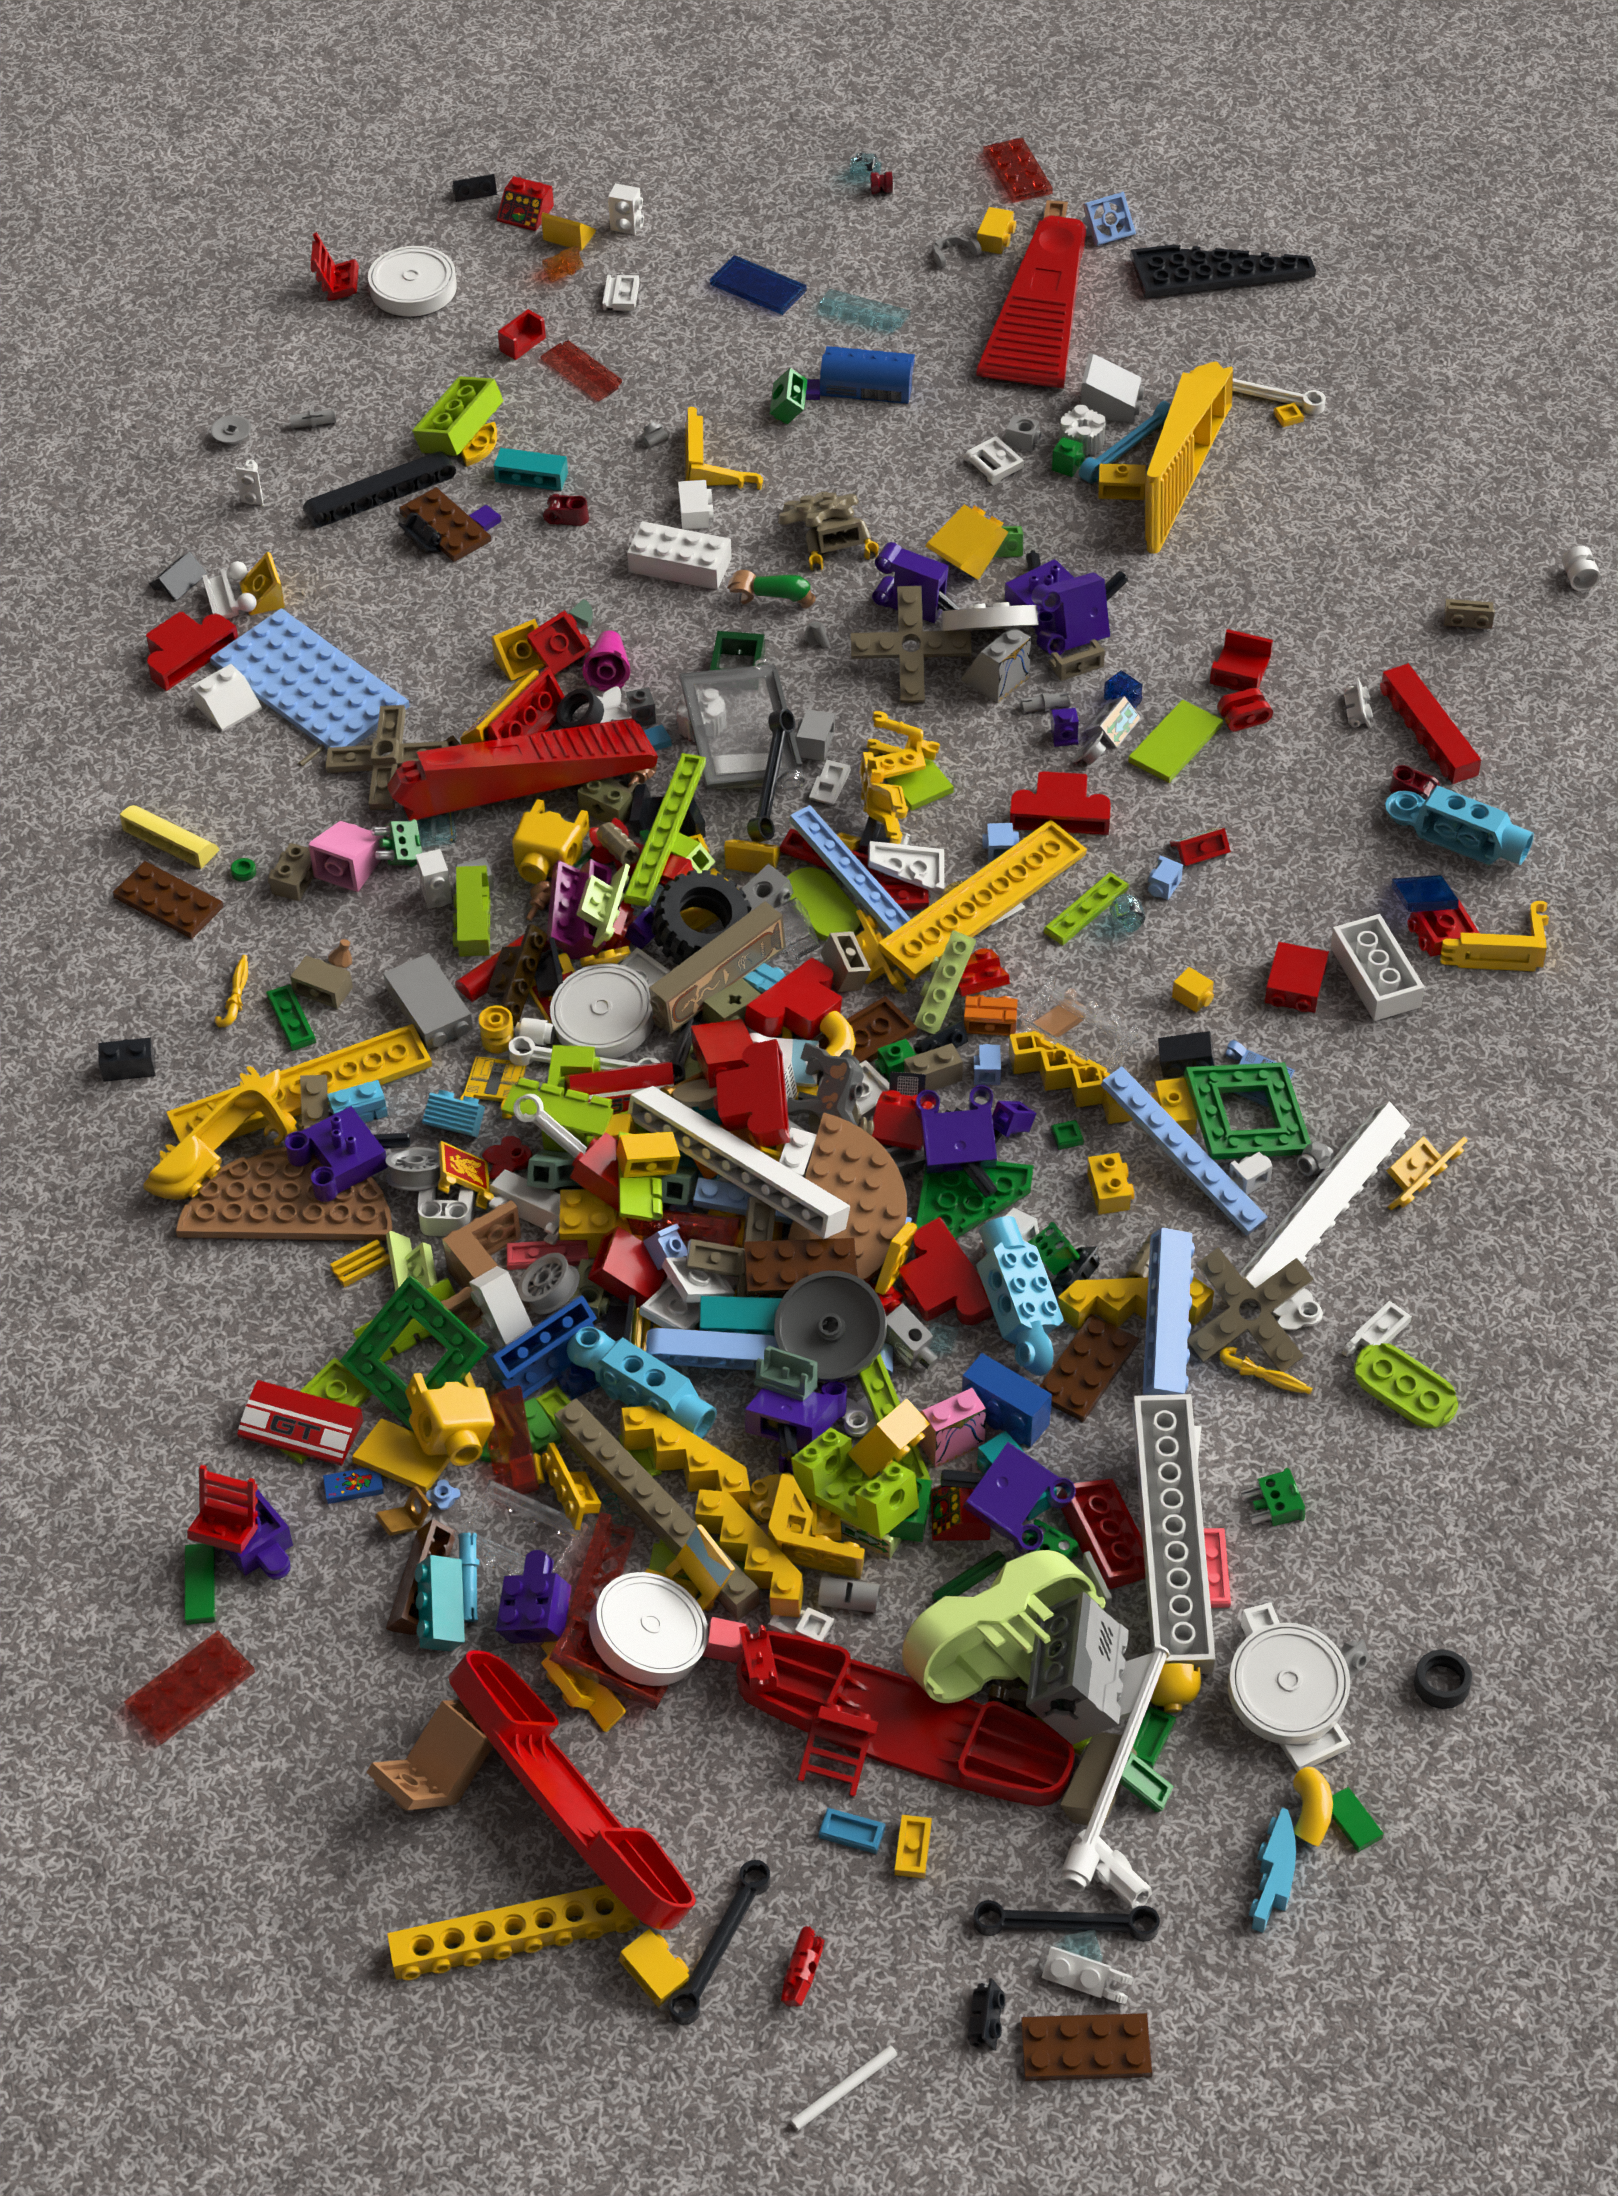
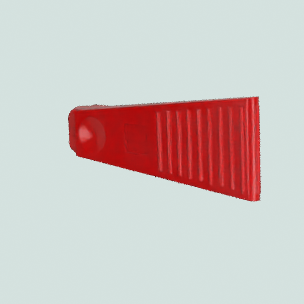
(1037, 318)
(518, 766)

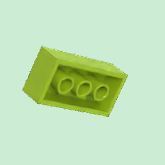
(458, 415)

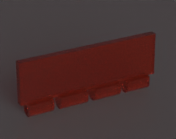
(582, 370)
(513, 1440)

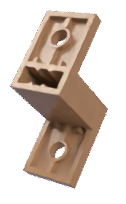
(470, 1252)
(439, 1762)

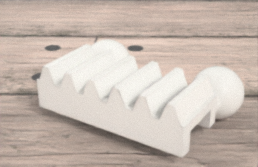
(221, 594)

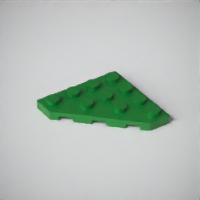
(962, 1204)

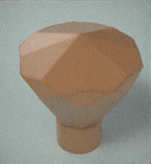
(341, 955)

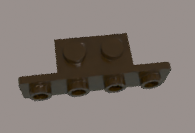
(517, 970)

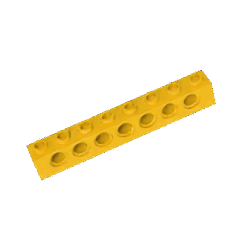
(499, 1922)

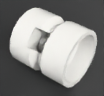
(1581, 568)

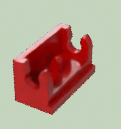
(758, 1660)

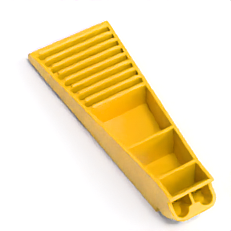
(1185, 440)

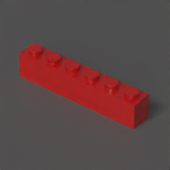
(1430, 723)

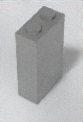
(428, 1001)

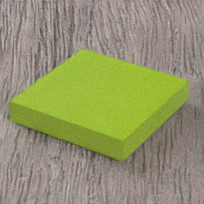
(923, 785)

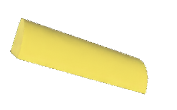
(167, 836)

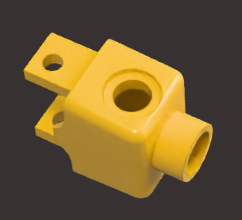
(544, 840)
(450, 1419)

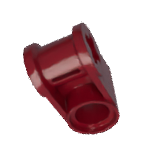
(568, 509)
(1408, 779)

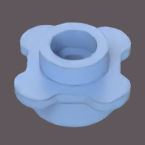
(445, 1501)

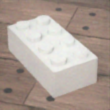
(679, 555)
(1377, 967)

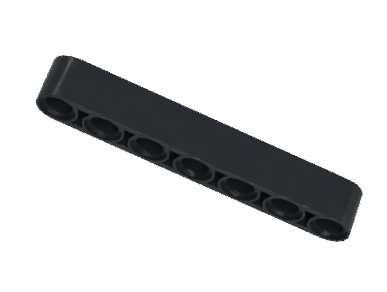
(379, 489)

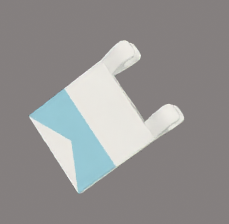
(792, 1051)

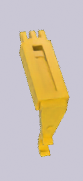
(694, 459)
(1498, 950)

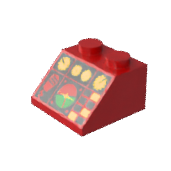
(524, 203)
(951, 1520)

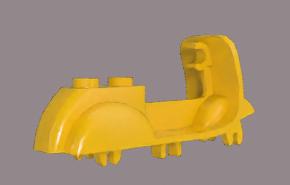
(194, 1159)

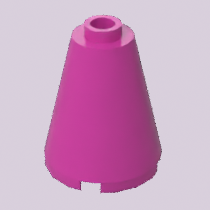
(607, 662)

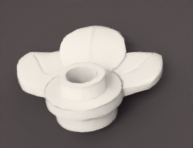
(1293, 1311)
(858, 1413)

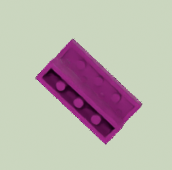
(568, 929)

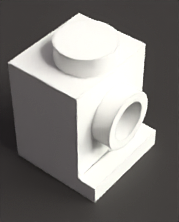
(1251, 1172)

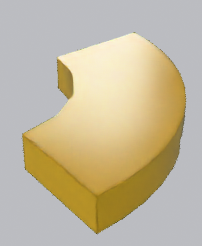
(480, 445)

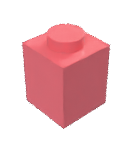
(723, 1640)

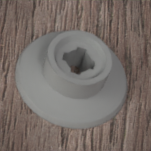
(231, 429)
(1091, 750)

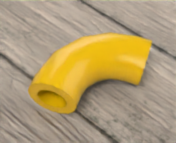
(838, 1032)
(1316, 1805)

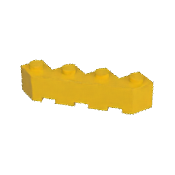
(1063, 1069)
(1119, 1298)
(680, 1449)
(747, 1542)

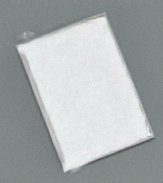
(732, 728)

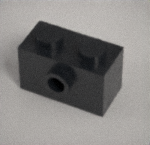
(1185, 1051)
(126, 1059)

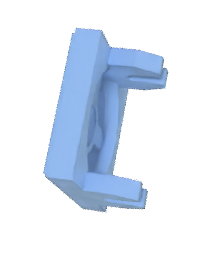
(1121, 215)

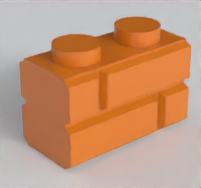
(990, 1015)

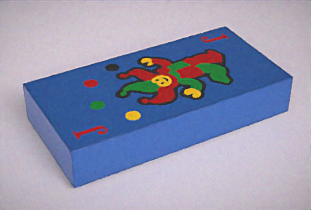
(352, 1485)

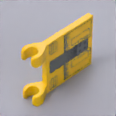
(492, 1080)

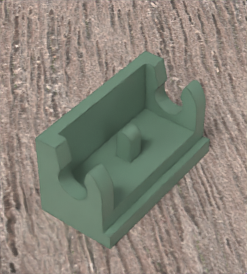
(786, 1373)

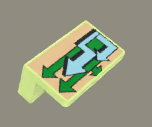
(884, 1546)

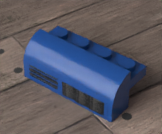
(866, 374)
(538, 1352)

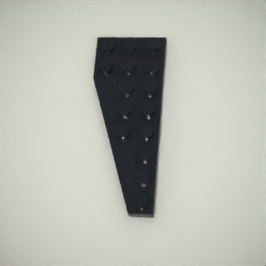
(1178, 271)

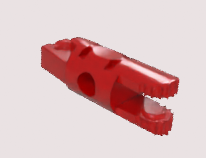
(802, 1967)

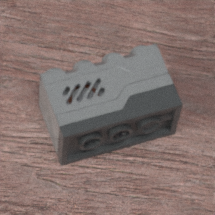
(1079, 1671)

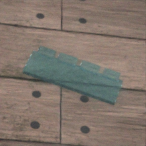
(868, 311)

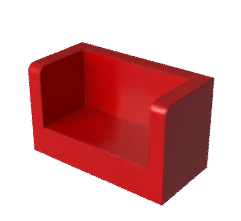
(521, 334)

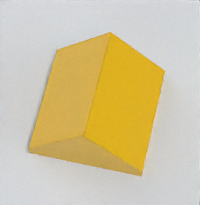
(565, 231)
(264, 585)
(514, 652)
(750, 856)

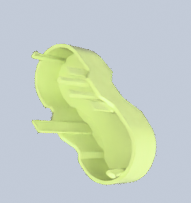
(991, 1635)

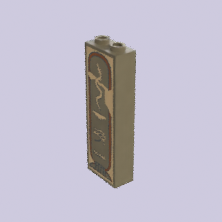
(716, 966)

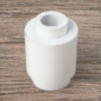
(538, 1030)

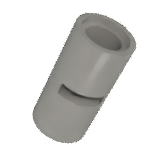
(849, 1594)

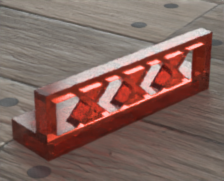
(691, 1226)
(595, 1557)

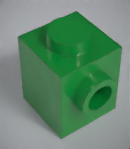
(1067, 457)
(892, 1057)

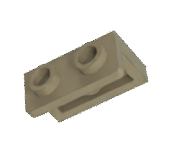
(1469, 613)

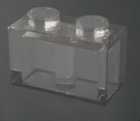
(798, 930)

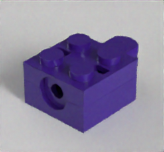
(267, 1545)
(534, 1603)

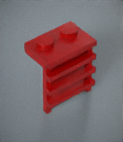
(337, 279)
(220, 1522)
(842, 1728)

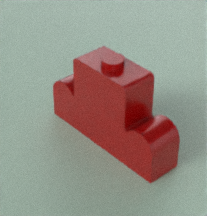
(184, 646)
(1064, 801)
(795, 1002)
(756, 1095)
(943, 1278)

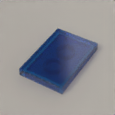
(1425, 893)

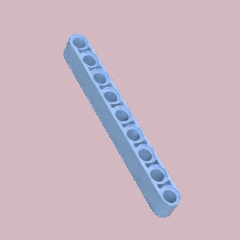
(719, 1349)

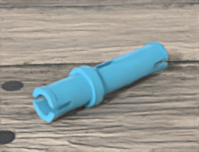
(468, 1554)

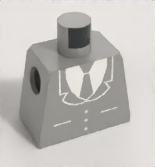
(909, 1339)

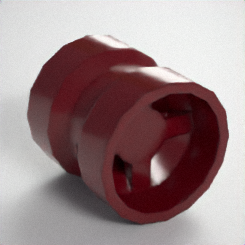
(881, 182)

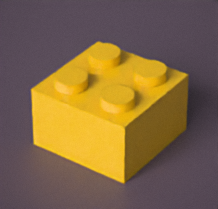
(889, 1439)

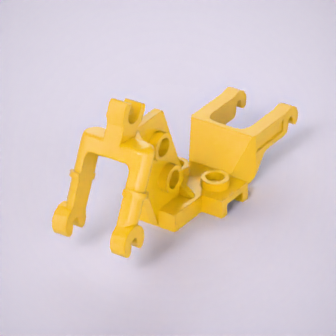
(887, 801)

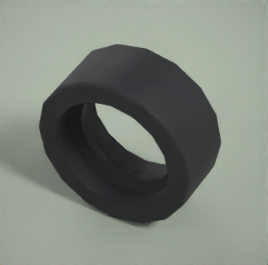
(572, 702)
(1439, 1698)

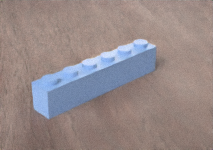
(1168, 1312)

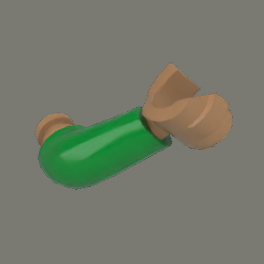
(778, 586)

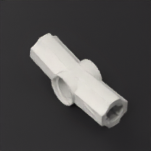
(1116, 1874)

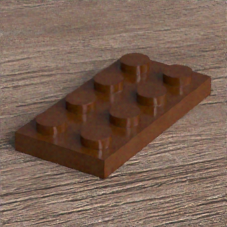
(457, 529)
(168, 899)
(874, 1028)
(780, 1264)
(1088, 1367)
(1086, 2047)

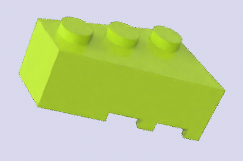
(473, 911)

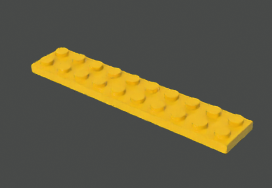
(983, 897)
(378, 1058)

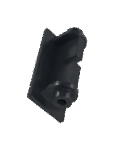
(474, 187)
(426, 538)
(953, 1033)
(1083, 1266)
(988, 2002)

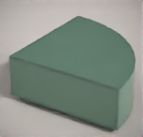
(582, 613)

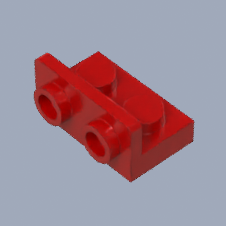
(620, 926)

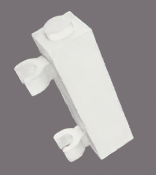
(534, 1204)

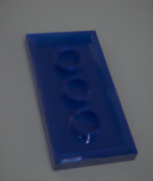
(758, 284)

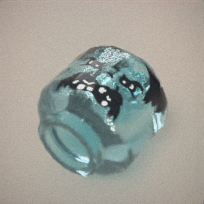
(863, 165)
(1127, 912)

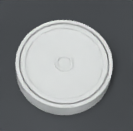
(412, 281)
(996, 617)
(603, 1009)
(648, 1629)
(1288, 1683)

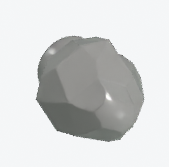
(1314, 1158)

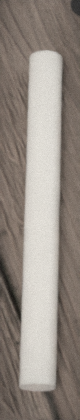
(843, 2088)

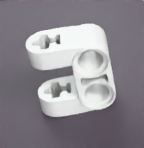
(445, 1216)

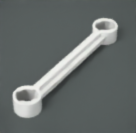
(1283, 396)
(544, 1055)
(549, 1126)

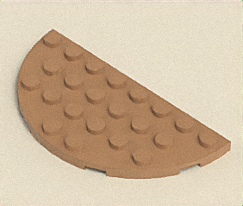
(864, 1176)
(277, 1201)

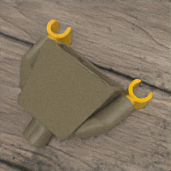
(838, 534)

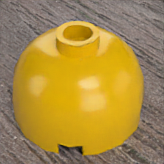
(1176, 1687)

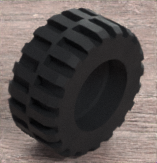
(691, 891)

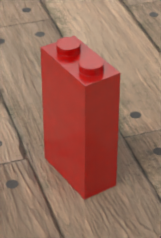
(720, 1047)

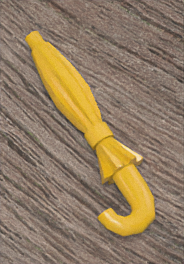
(234, 1002)
(1276, 1378)

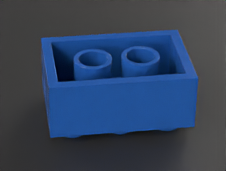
(1009, 1400)

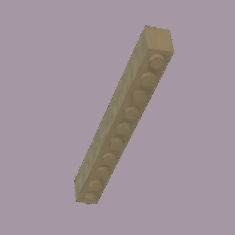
(645, 1496)

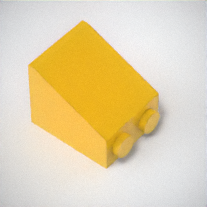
(969, 540)

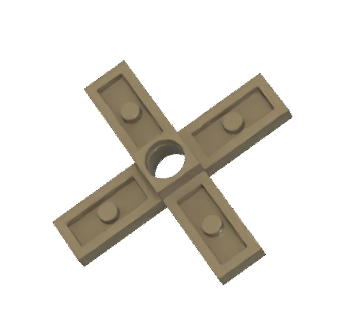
(911, 628)
(370, 757)
(729, 1259)
(1266, 1296)

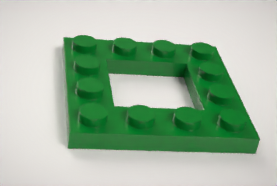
(1208, 1082)
(411, 1302)

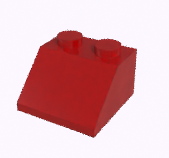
(897, 1121)

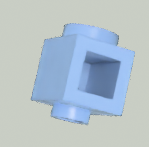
(999, 839)

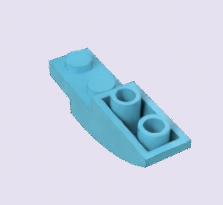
(1278, 1868)

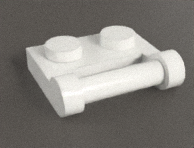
(999, 455)

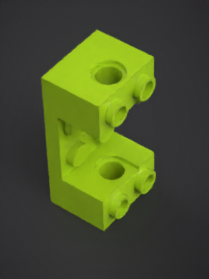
(567, 1061)
(831, 1478)

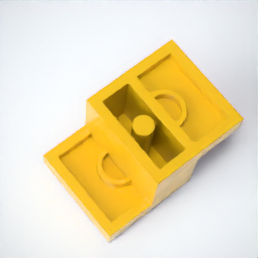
(588, 1218)

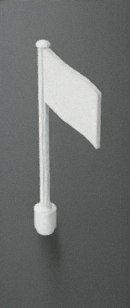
(1138, 1686)

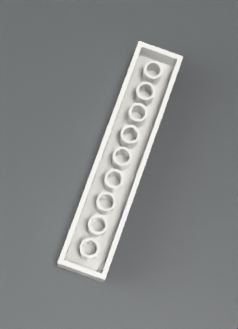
(1173, 1529)

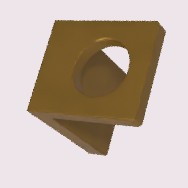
(405, 1518)

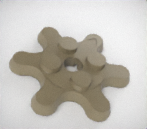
(816, 509)

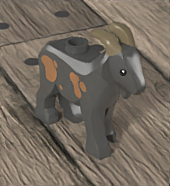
(837, 1088)

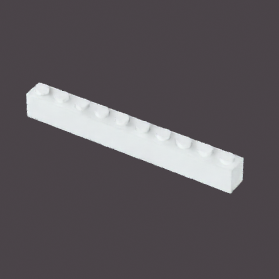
(740, 1163)
(1328, 1194)

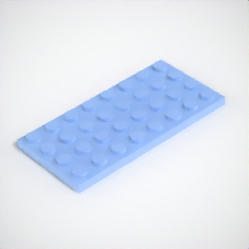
(309, 681)

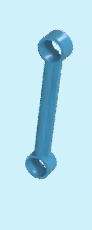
(1090, 467)

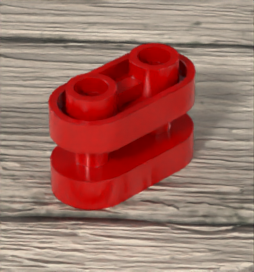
(1244, 709)

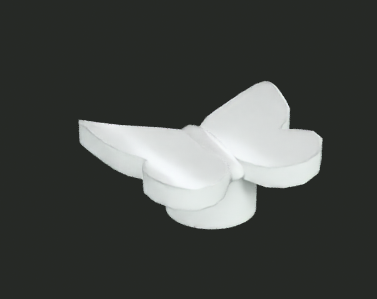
(611, 702)

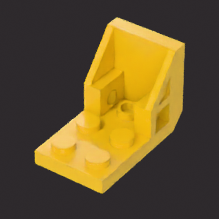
(792, 1534)

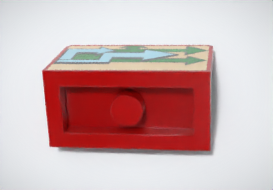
(1202, 845)

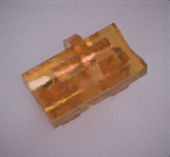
(563, 263)

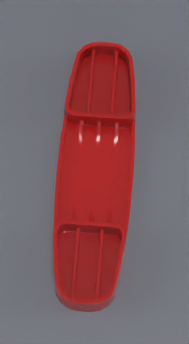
(520, 1731)
(955, 1743)

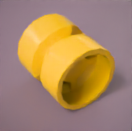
(496, 1029)

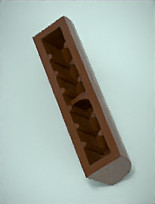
(430, 1539)

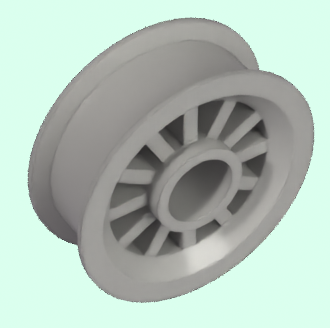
(413, 1169)
(548, 1283)

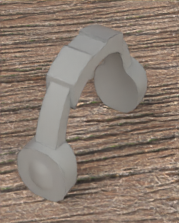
(939, 258)

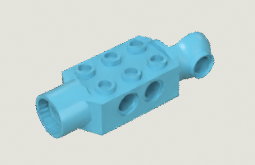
(1461, 825)
(1019, 1293)
(640, 1379)

